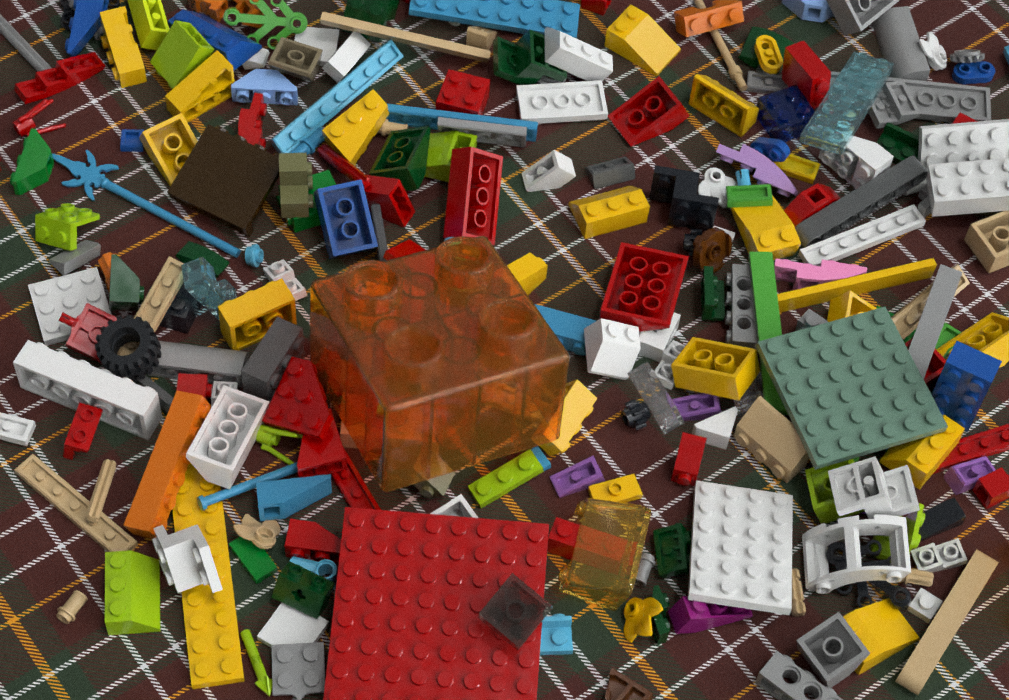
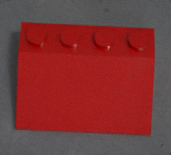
(644, 287)

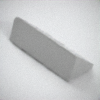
(71, 260)

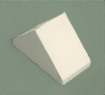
(717, 428)

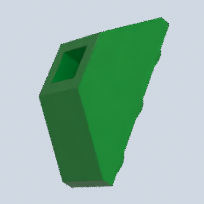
(33, 165)

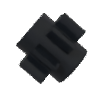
(689, 239)
(635, 414)

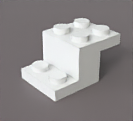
(869, 488)
(186, 558)

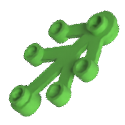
(269, 20)

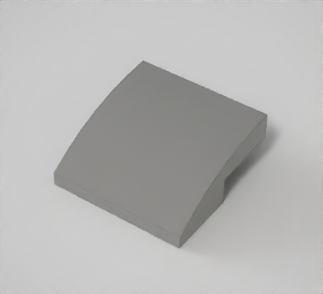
(893, 105)

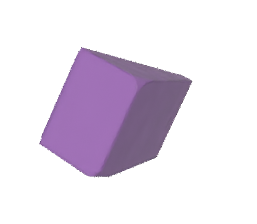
(698, 406)
(965, 475)
(577, 477)

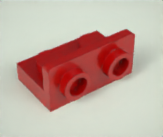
(82, 430)

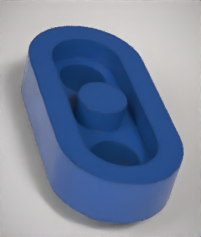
(973, 72)
(773, 149)

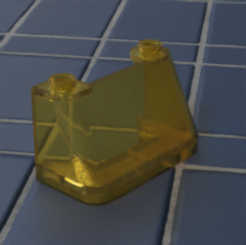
(606, 552)

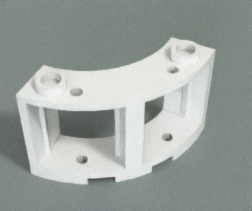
(850, 528)

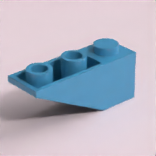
(287, 496)

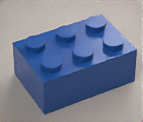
(345, 219)

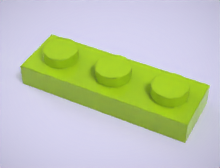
(505, 478)

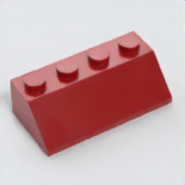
(473, 193)

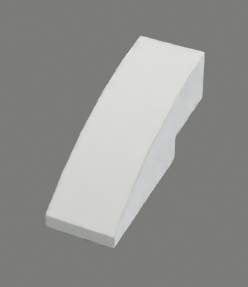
(346, 56)

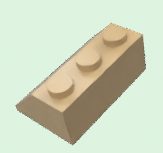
(772, 440)

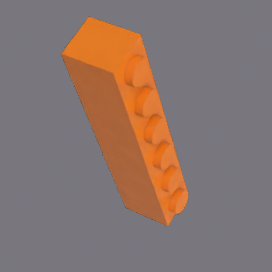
(167, 465)

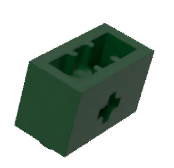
(303, 590)

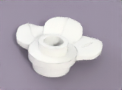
(934, 52)
(716, 187)

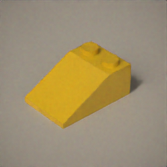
(641, 41)
(169, 145)
(767, 230)
(881, 631)

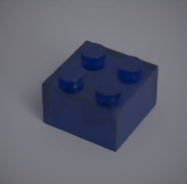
(784, 113)

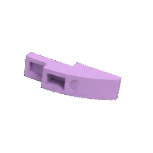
(765, 170)

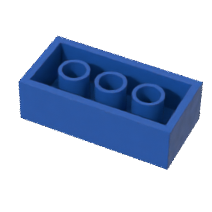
(964, 383)

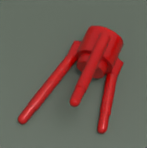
(25, 123)

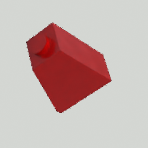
(392, 199)
(321, 456)

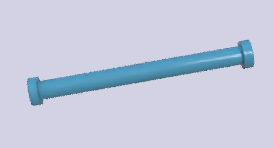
(245, 486)

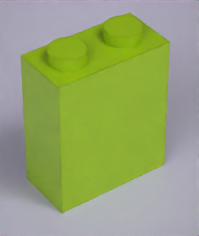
(180, 53)

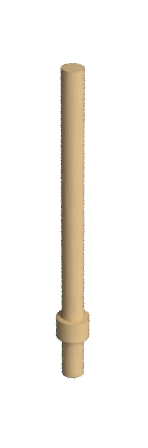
(734, 70)

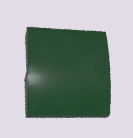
(748, 53)

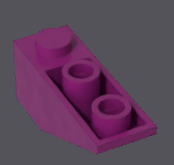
(698, 616)

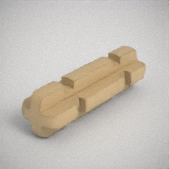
(798, 605)

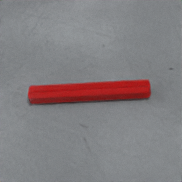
(343, 165)

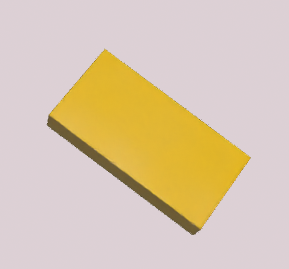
(799, 168)

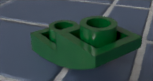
(194, 251)
(660, 624)

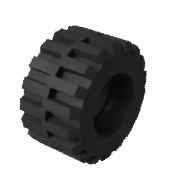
(120, 333)

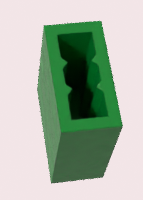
(299, 224)

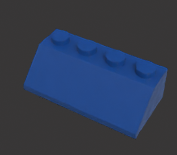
(229, 43)

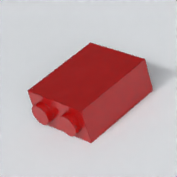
(806, 71)

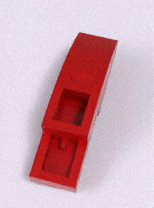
(250, 121)

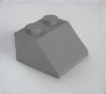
(832, 650)

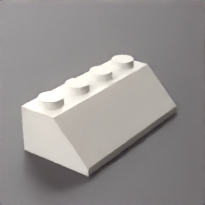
(227, 436)

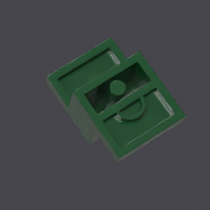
(371, 11)
(524, 60)

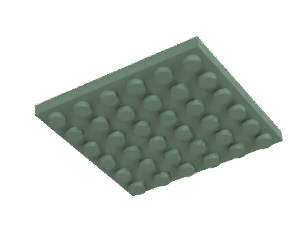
(850, 387)

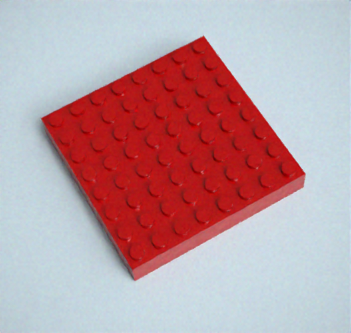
(413, 605)

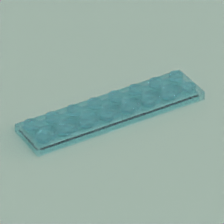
(846, 103)

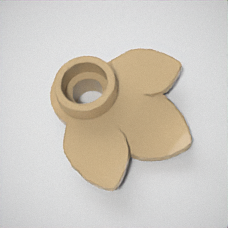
(261, 534)

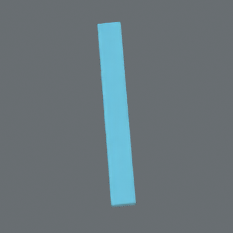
(337, 97)

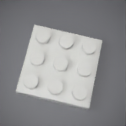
(66, 295)

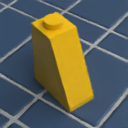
(529, 271)

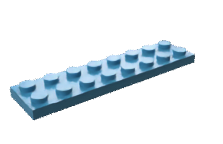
(503, 15)

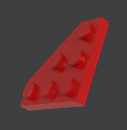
(300, 402)

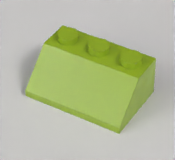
(131, 593)

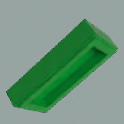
(253, 559)

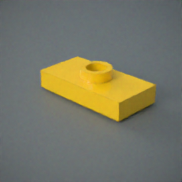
(617, 490)

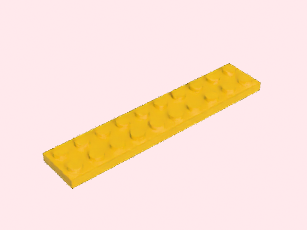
(209, 616)

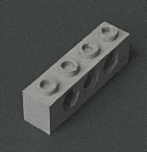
(737, 318)
(781, 667)

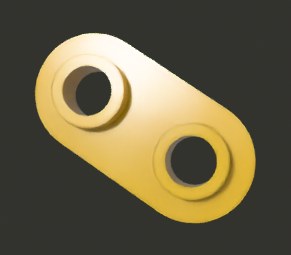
(770, 57)

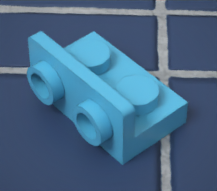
(556, 635)

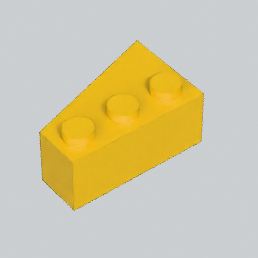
(356, 127)

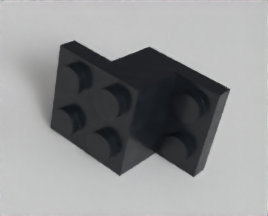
(680, 190)

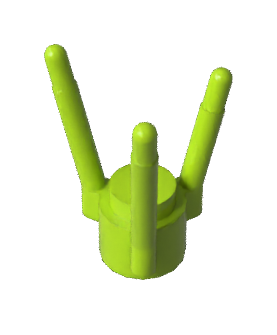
(271, 436)

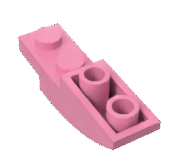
(808, 275)

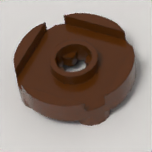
(711, 249)

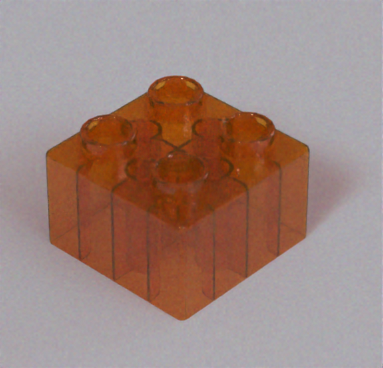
(436, 361)

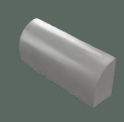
(900, 44)
(194, 359)

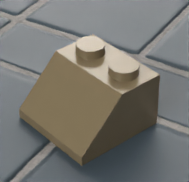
(296, 59)

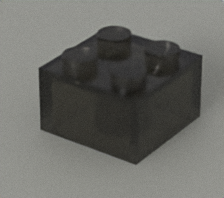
(515, 611)

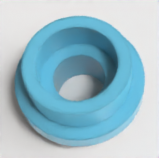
(254, 255)

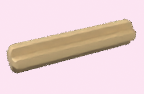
(101, 490)

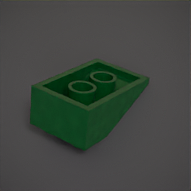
(404, 157)

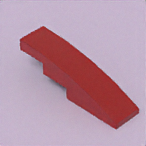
(65, 75)

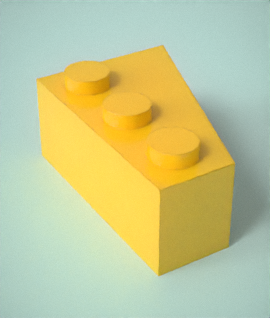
(122, 48)
(202, 88)

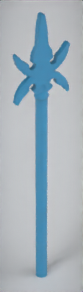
(91, 175)

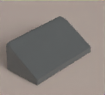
(611, 172)

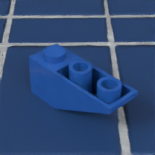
(84, 24)

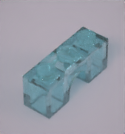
(202, 285)

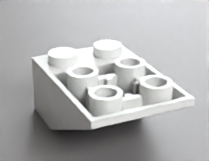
(859, 161)

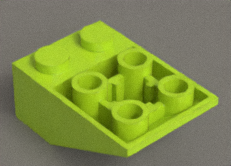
(441, 150)

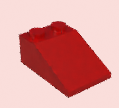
(648, 113)

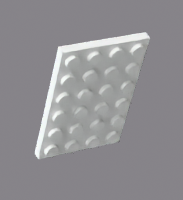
(741, 548)

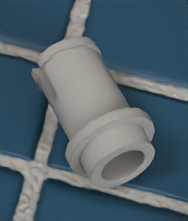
(646, 563)

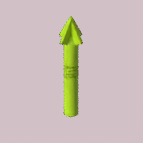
(263, 682)

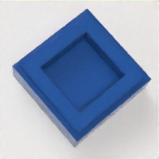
(130, 140)

